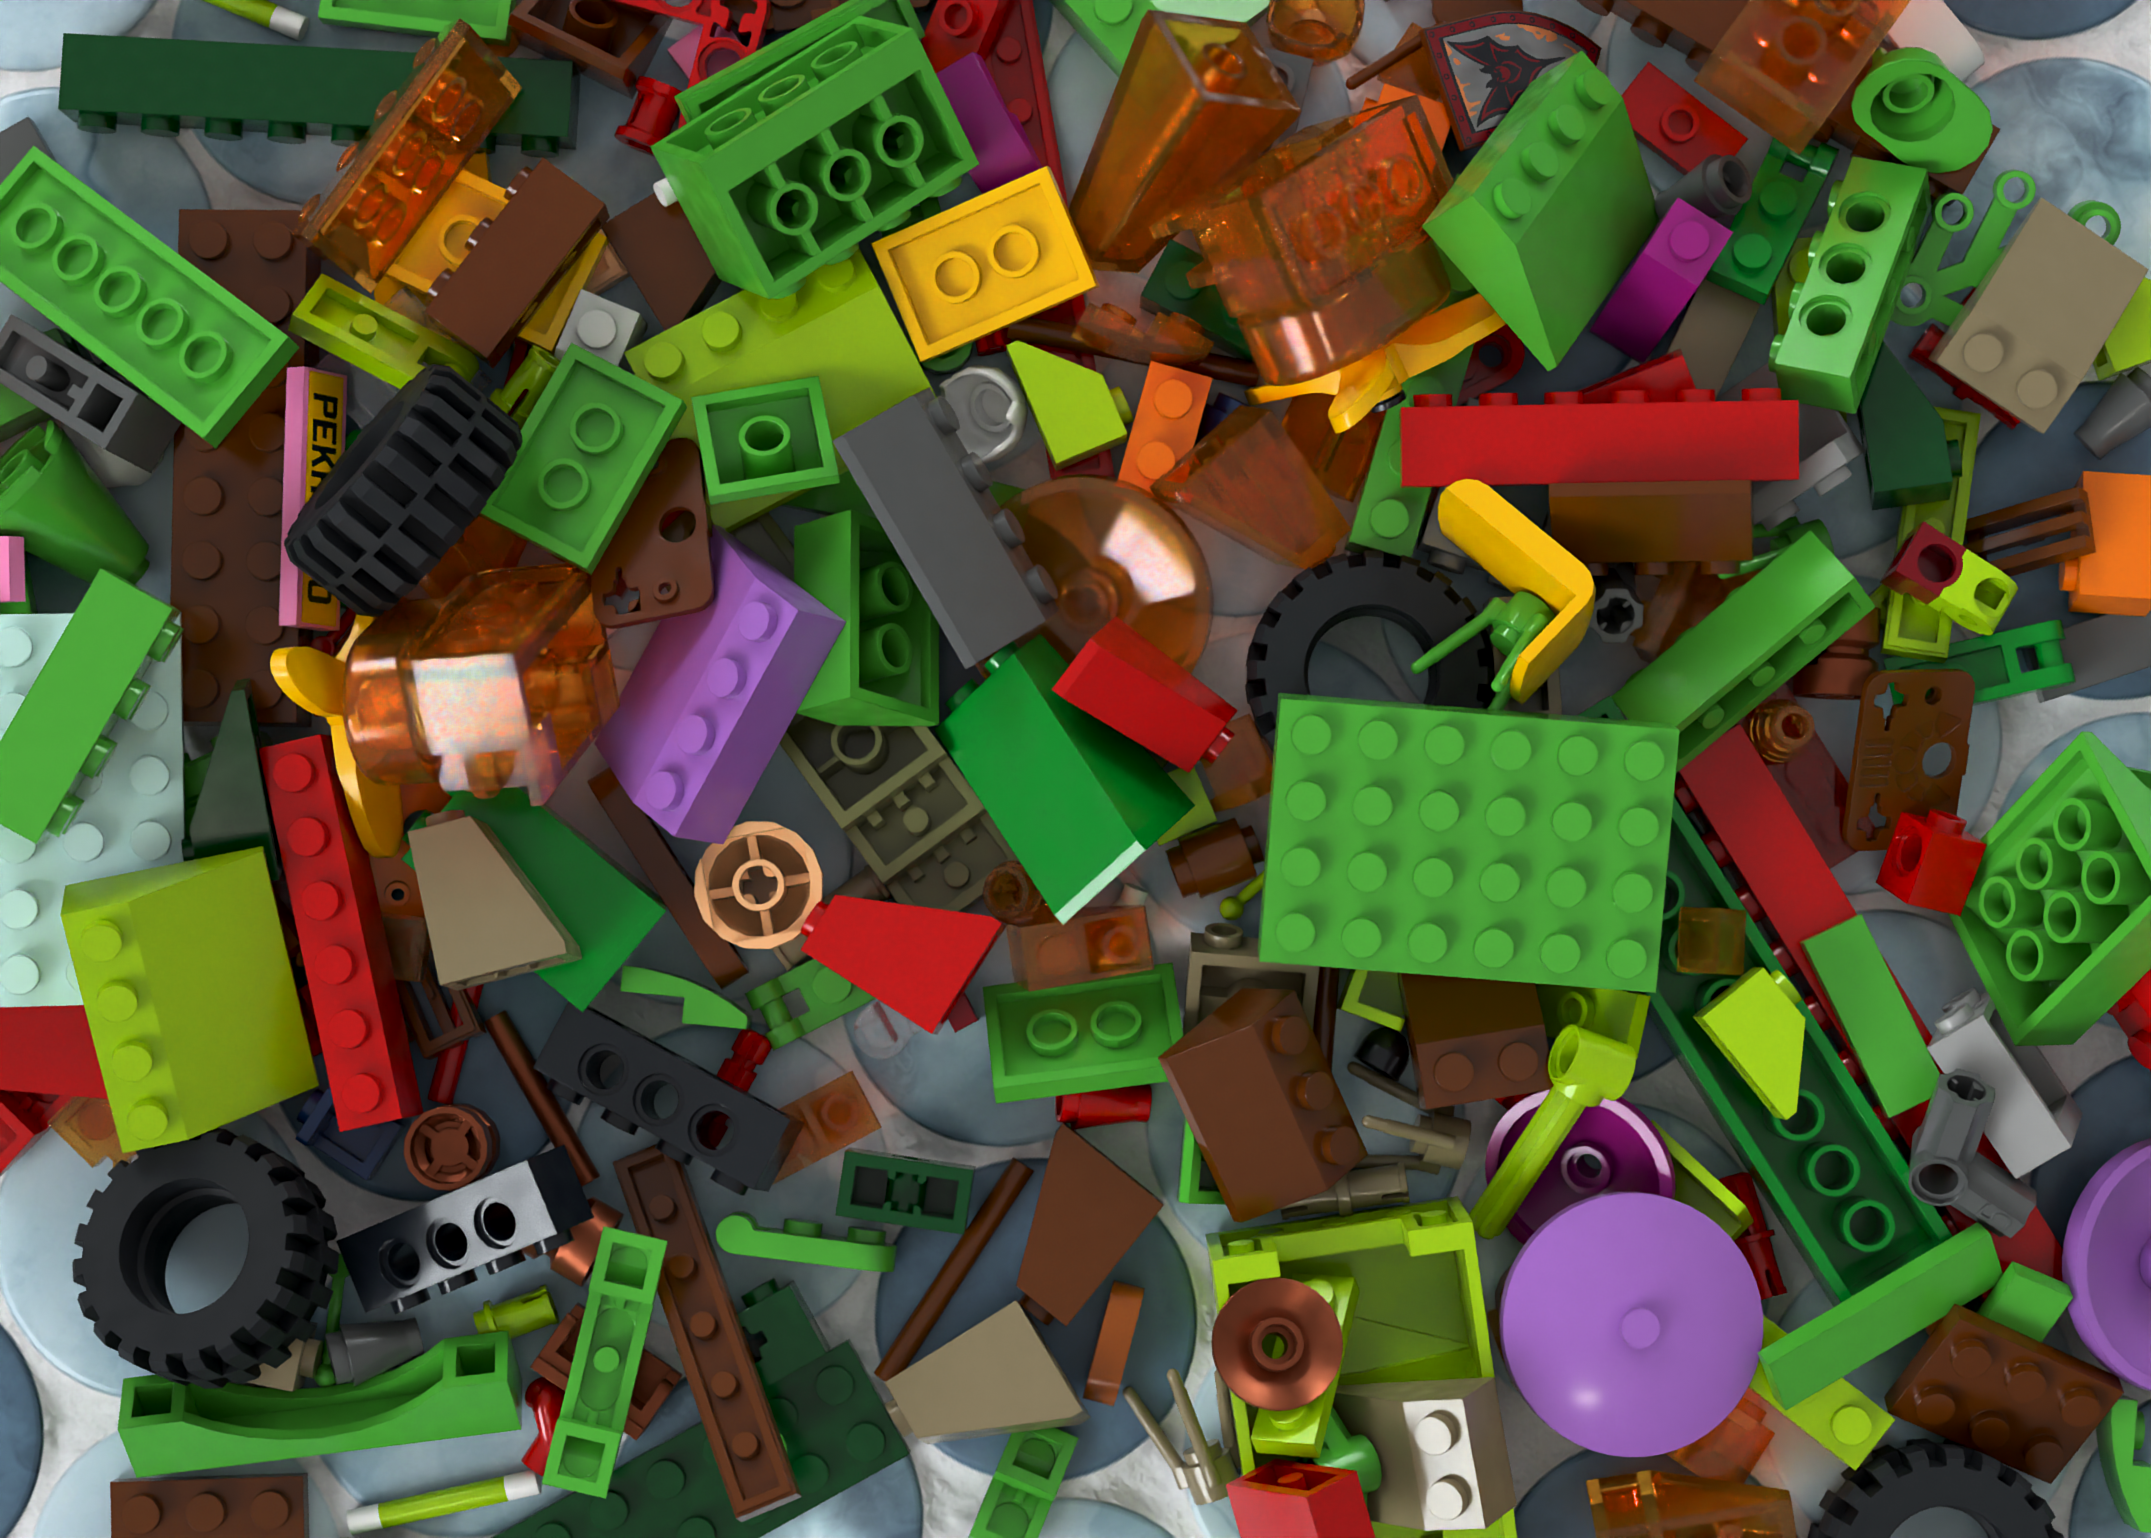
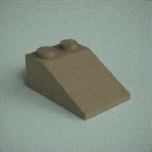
(2039, 316)
(1436, 1451)

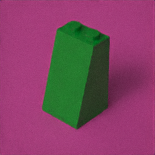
(1056, 779)
(584, 887)

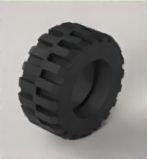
(404, 491)
(1357, 588)
(140, 1221)
(1931, 1476)

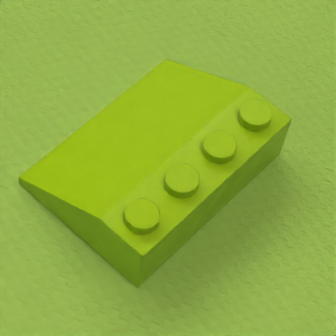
(826, 329)
(188, 995)

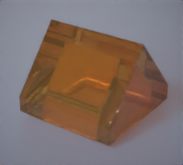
(1711, 941)

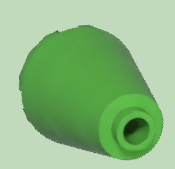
(66, 509)

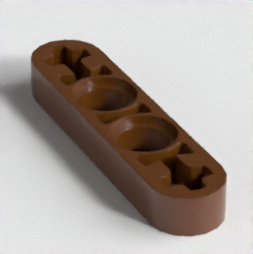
(667, 878)

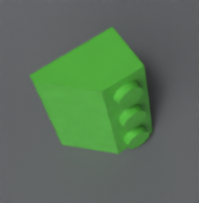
(889, 648)

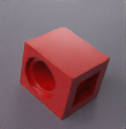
(1931, 861)

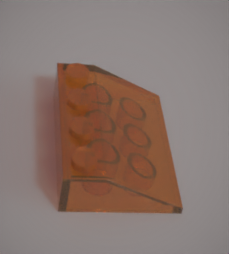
(408, 156)

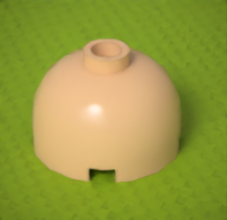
(758, 885)

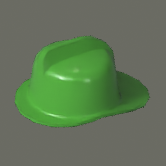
(1921, 111)

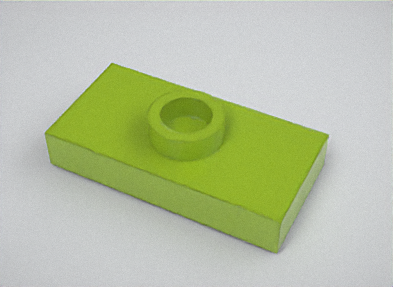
(1603, 1011)

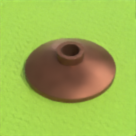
(1309, 1338)

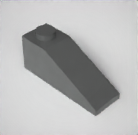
(84, 395)

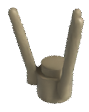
(1436, 1138)
(1207, 1463)

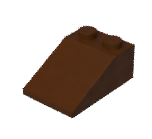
(1473, 1038)

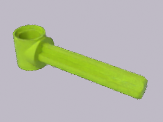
(1584, 1073)

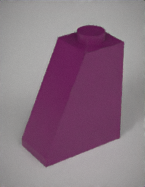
(1660, 280)

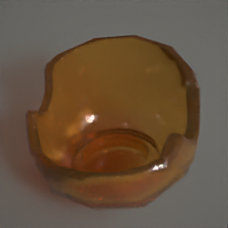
(1315, 27)

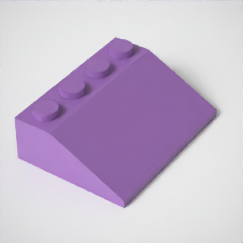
(717, 695)

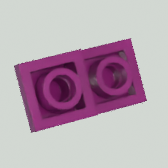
(990, 128)

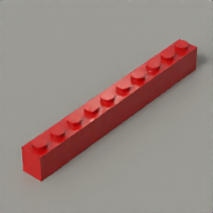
(1796, 897)

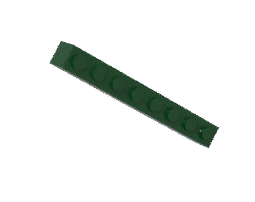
(284, 91)

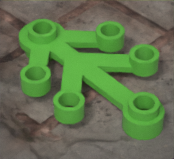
(1981, 252)

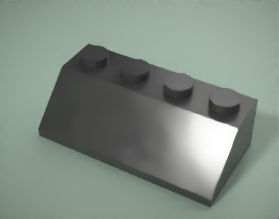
(948, 525)

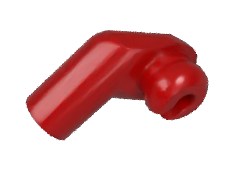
(546, 1405)

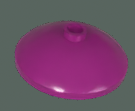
(1614, 1132)

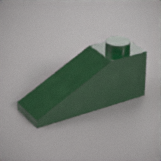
(1903, 439)
(234, 797)

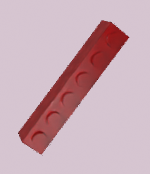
(1599, 442)
(340, 937)

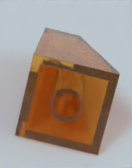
(1180, 120)

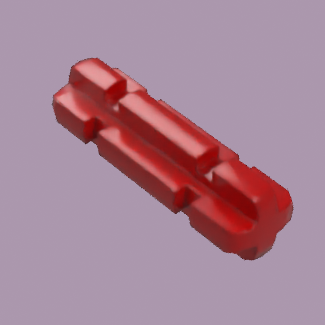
(749, 1050)

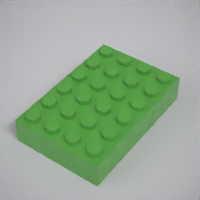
(1467, 842)

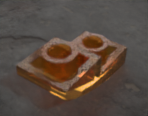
(1167, 339)
(832, 1120)

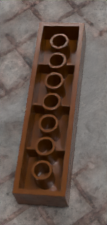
(233, 494)

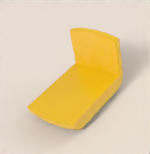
(1523, 561)

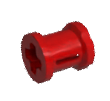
(650, 115)

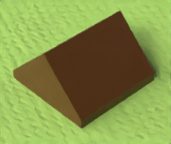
(600, 37)

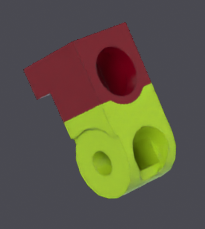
(1950, 579)

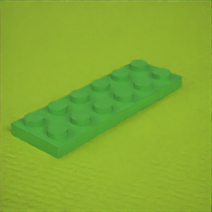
(134, 300)

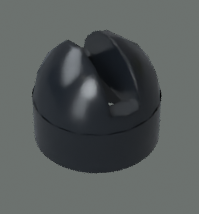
(1384, 1052)

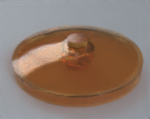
(1113, 556)

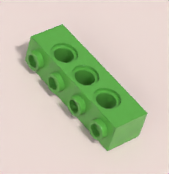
(1834, 369)

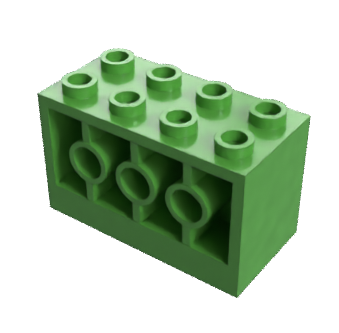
(816, 157)

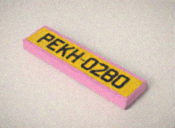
(311, 448)

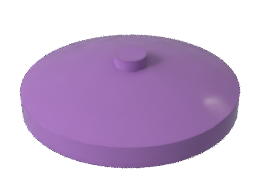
(2110, 1265)
(1631, 1324)

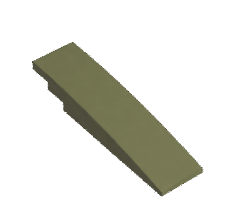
(886, 783)

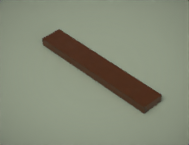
(709, 1336)

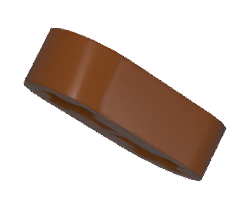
(1113, 1343)

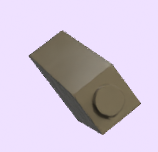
(482, 906)
(985, 1384)

